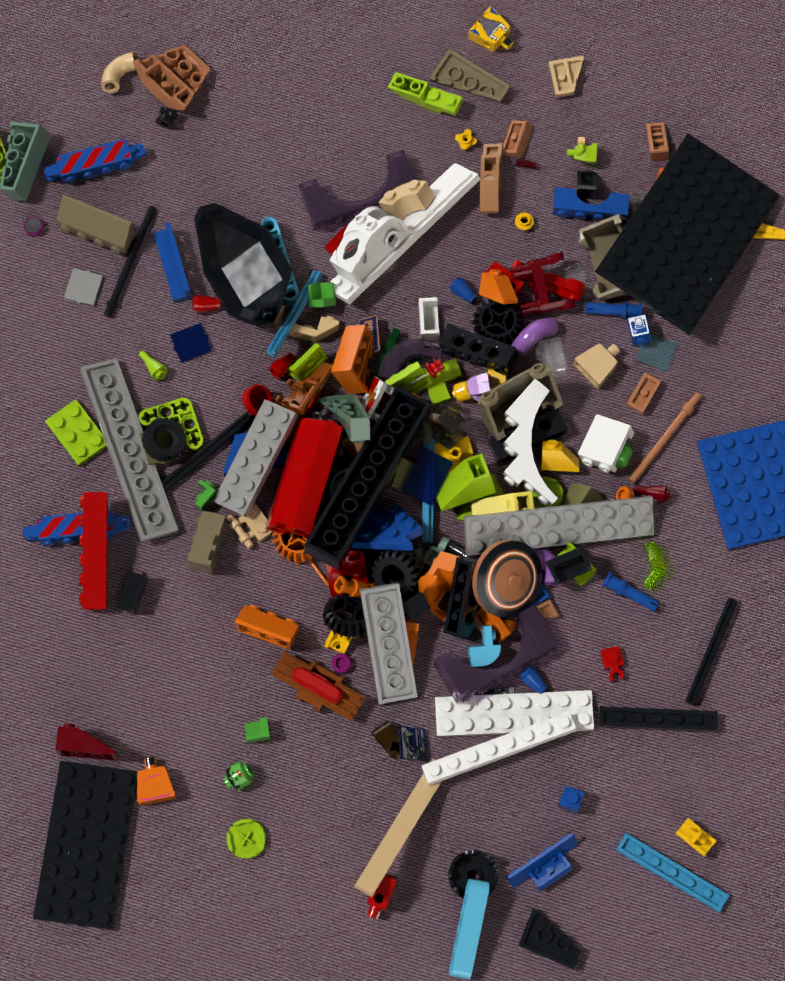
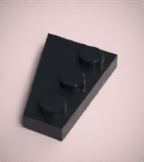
(548, 942)

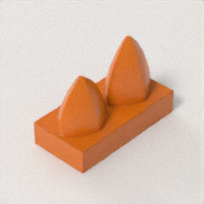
(502, 628)

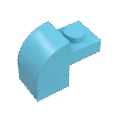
(488, 652)

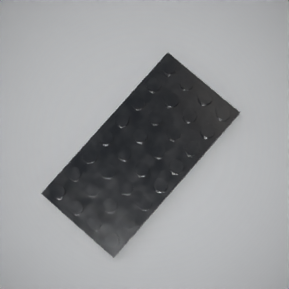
(86, 845)

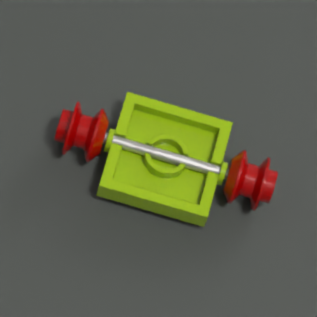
(413, 378)

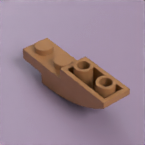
(490, 178)

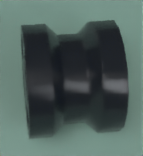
(166, 117)

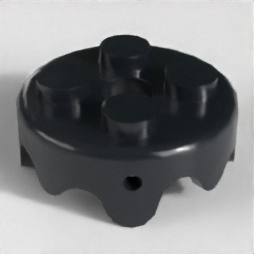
(472, 861)

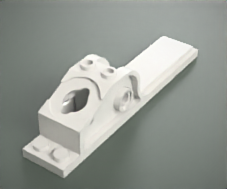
(373, 227)

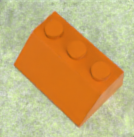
(267, 626)

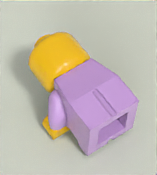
(473, 387)

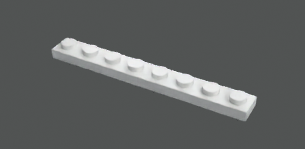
(498, 748)

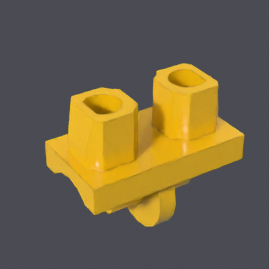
(695, 837)

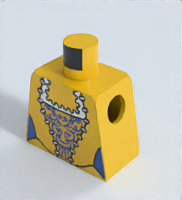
(491, 31)

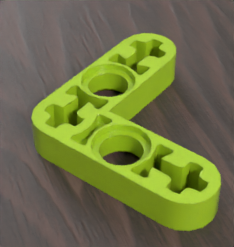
(182, 415)

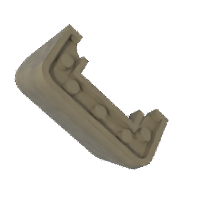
(598, 240)
(498, 400)

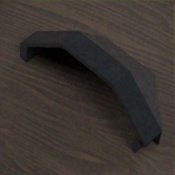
(242, 264)

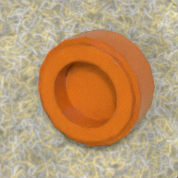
(625, 492)

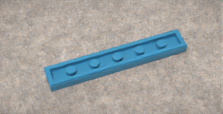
(672, 872)

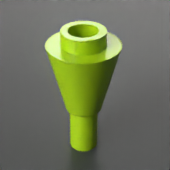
(155, 368)

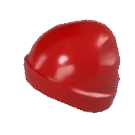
(253, 398)

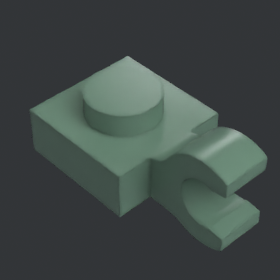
(433, 552)

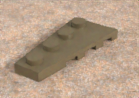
(468, 77)

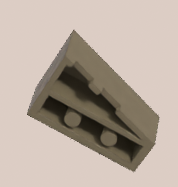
(206, 542)

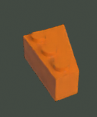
(352, 359)

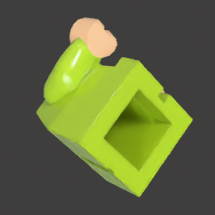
(584, 153)

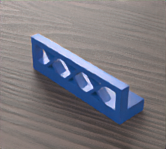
(172, 264)

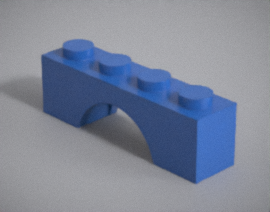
(568, 204)

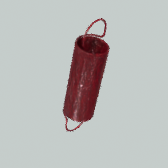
(524, 163)

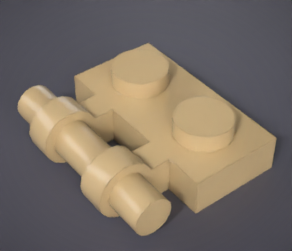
(256, 523)

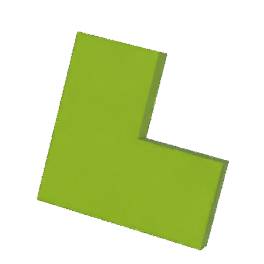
(438, 391)

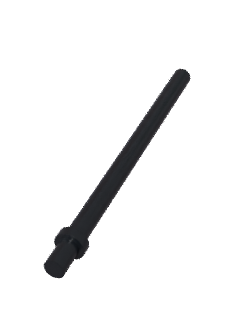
(112, 303)

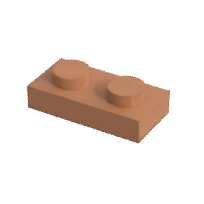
(643, 393)

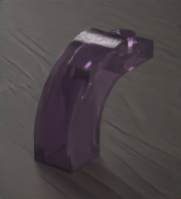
(403, 352)

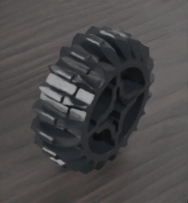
(508, 312)
(345, 616)

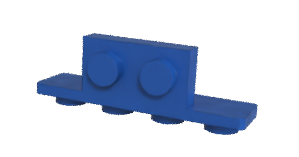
(547, 866)

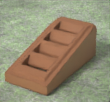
(657, 153)

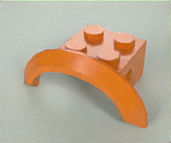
(438, 581)

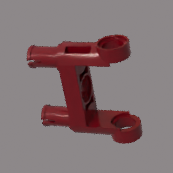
(541, 302)

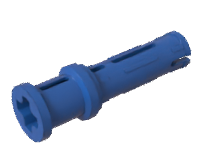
(624, 309)
(622, 587)

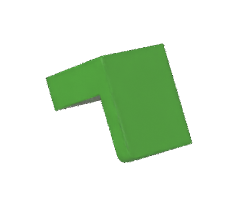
(321, 294)
(257, 731)

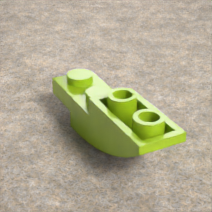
(425, 95)

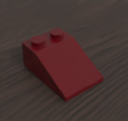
(77, 743)

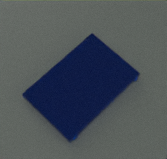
(427, 476)

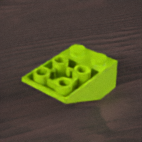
(466, 483)

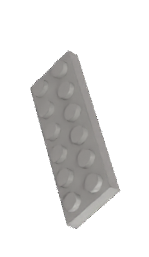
(255, 458)
(388, 643)

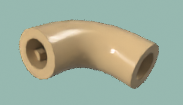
(115, 70)

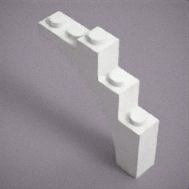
(523, 468)

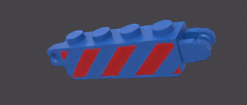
(94, 161)
(67, 529)

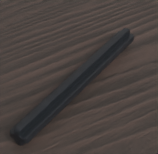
(206, 451)
(711, 651)

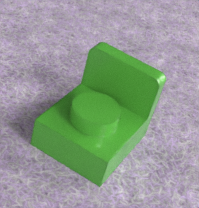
(204, 499)

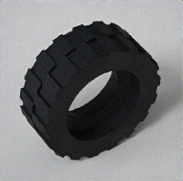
(157, 452)

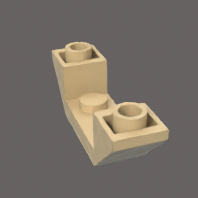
(326, 327)

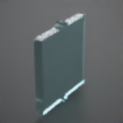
(657, 353)

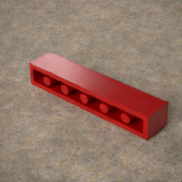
(94, 550)

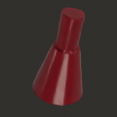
(659, 493)

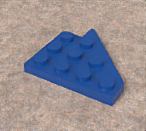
(388, 530)

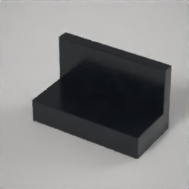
(132, 592)

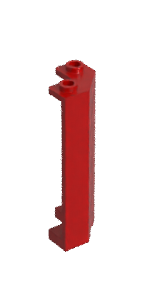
(304, 477)

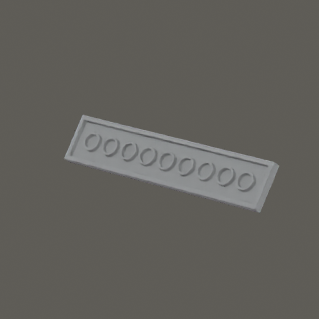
(121, 433)
(561, 524)

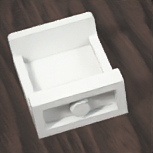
(604, 443)

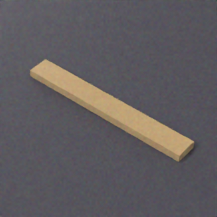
(396, 836)

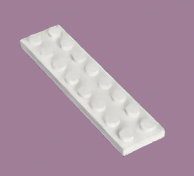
(510, 712)

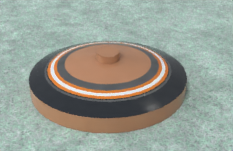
(507, 578)

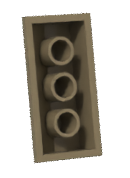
(95, 225)

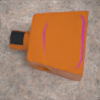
(153, 784)

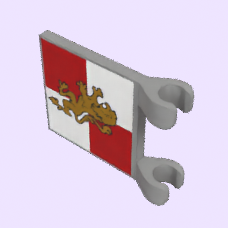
(374, 395)

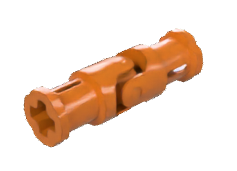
(350, 587)

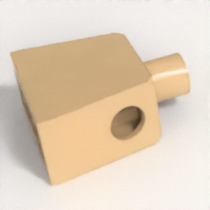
(597, 363)

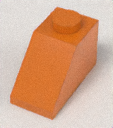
(497, 287)

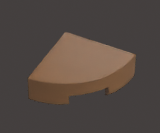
(548, 610)

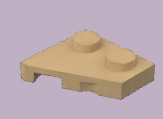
(565, 75)

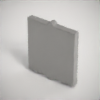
(83, 287)

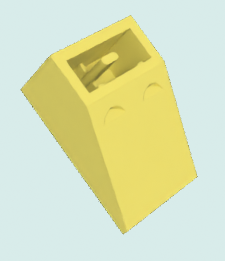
(503, 503)

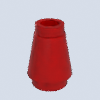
(205, 303)
(281, 366)

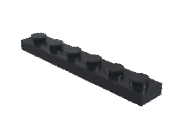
(658, 719)

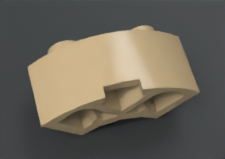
(407, 199)

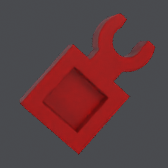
(612, 660)

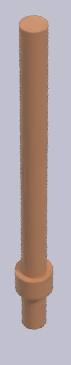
(686, 410)

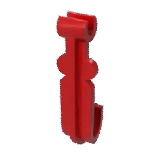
(567, 289)

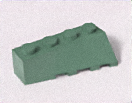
(23, 158)
(350, 414)

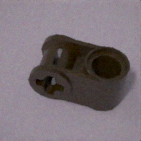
(387, 737)

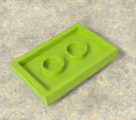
(76, 432)

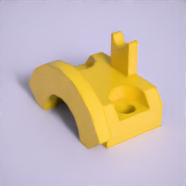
(335, 640)

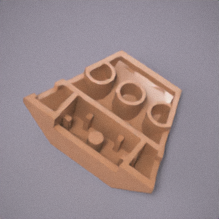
(173, 76)

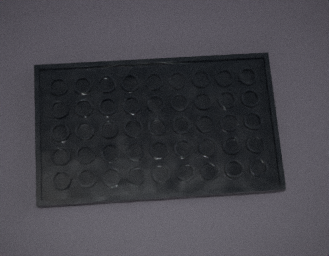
(687, 234)

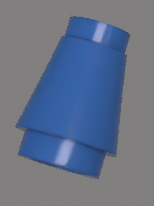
(462, 289)
(533, 680)

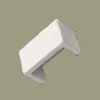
(429, 319)

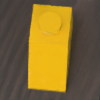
(558, 457)

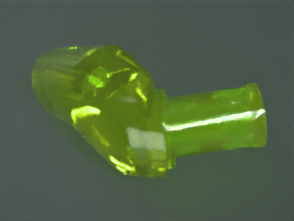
(657, 565)

